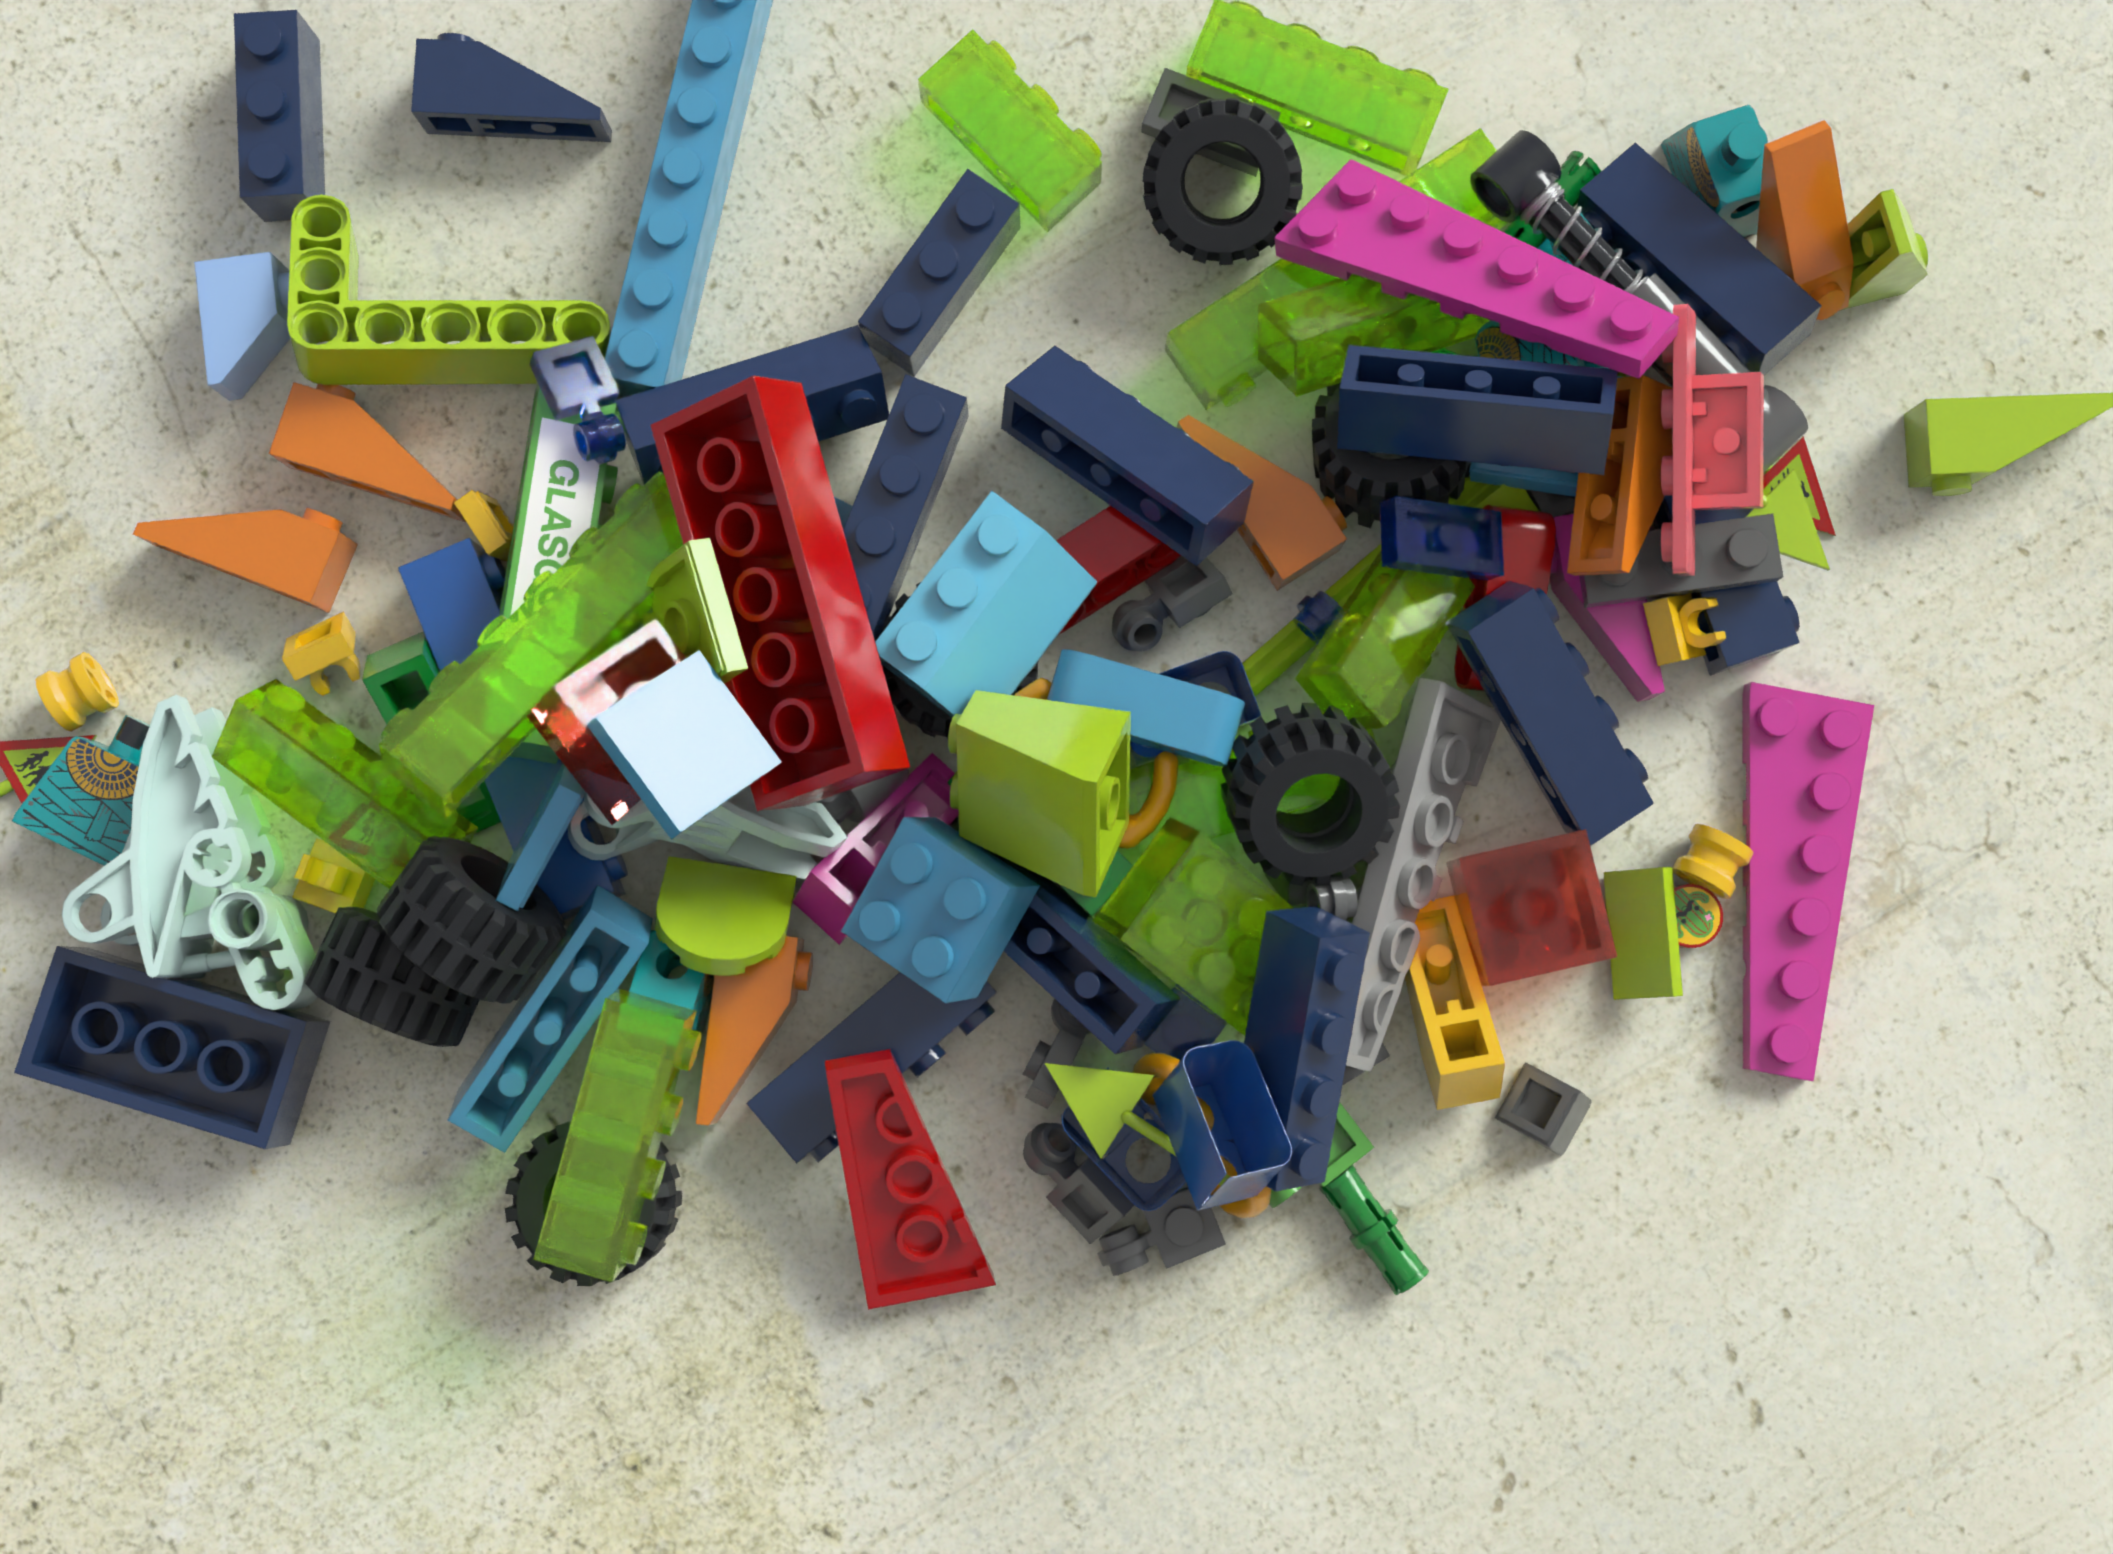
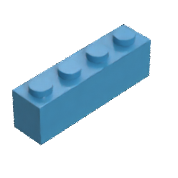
(551, 1019)

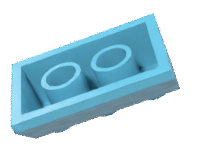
(984, 609)

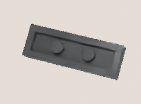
(1725, 557)

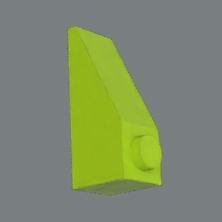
(1884, 251)
(1970, 438)

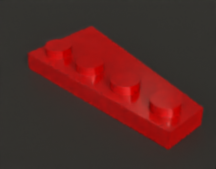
(900, 1197)

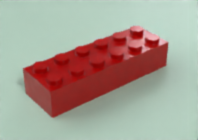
(814, 684)

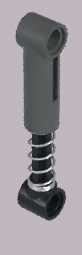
(1523, 185)

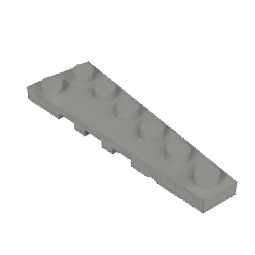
(1439, 755)

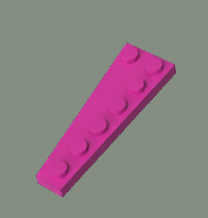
(1428, 249)
(1800, 821)

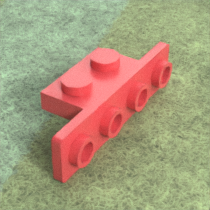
(1714, 443)

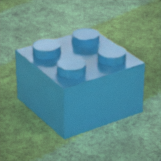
(940, 908)

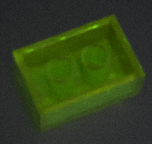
(1194, 919)

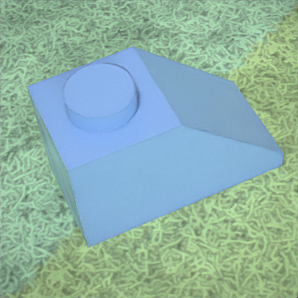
(241, 318)

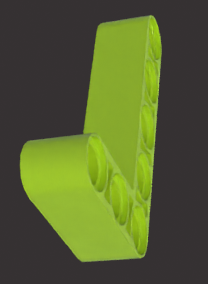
(327, 258)

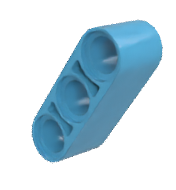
(1163, 710)

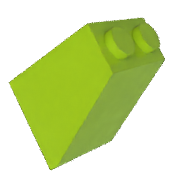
(1043, 784)

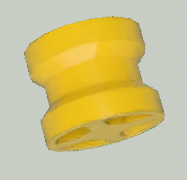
(77, 692)
(1712, 860)

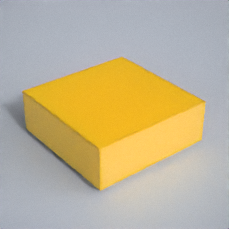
(487, 522)

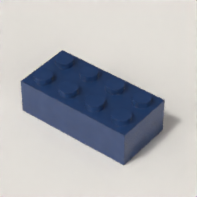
(172, 1047)

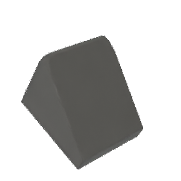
(1544, 1109)

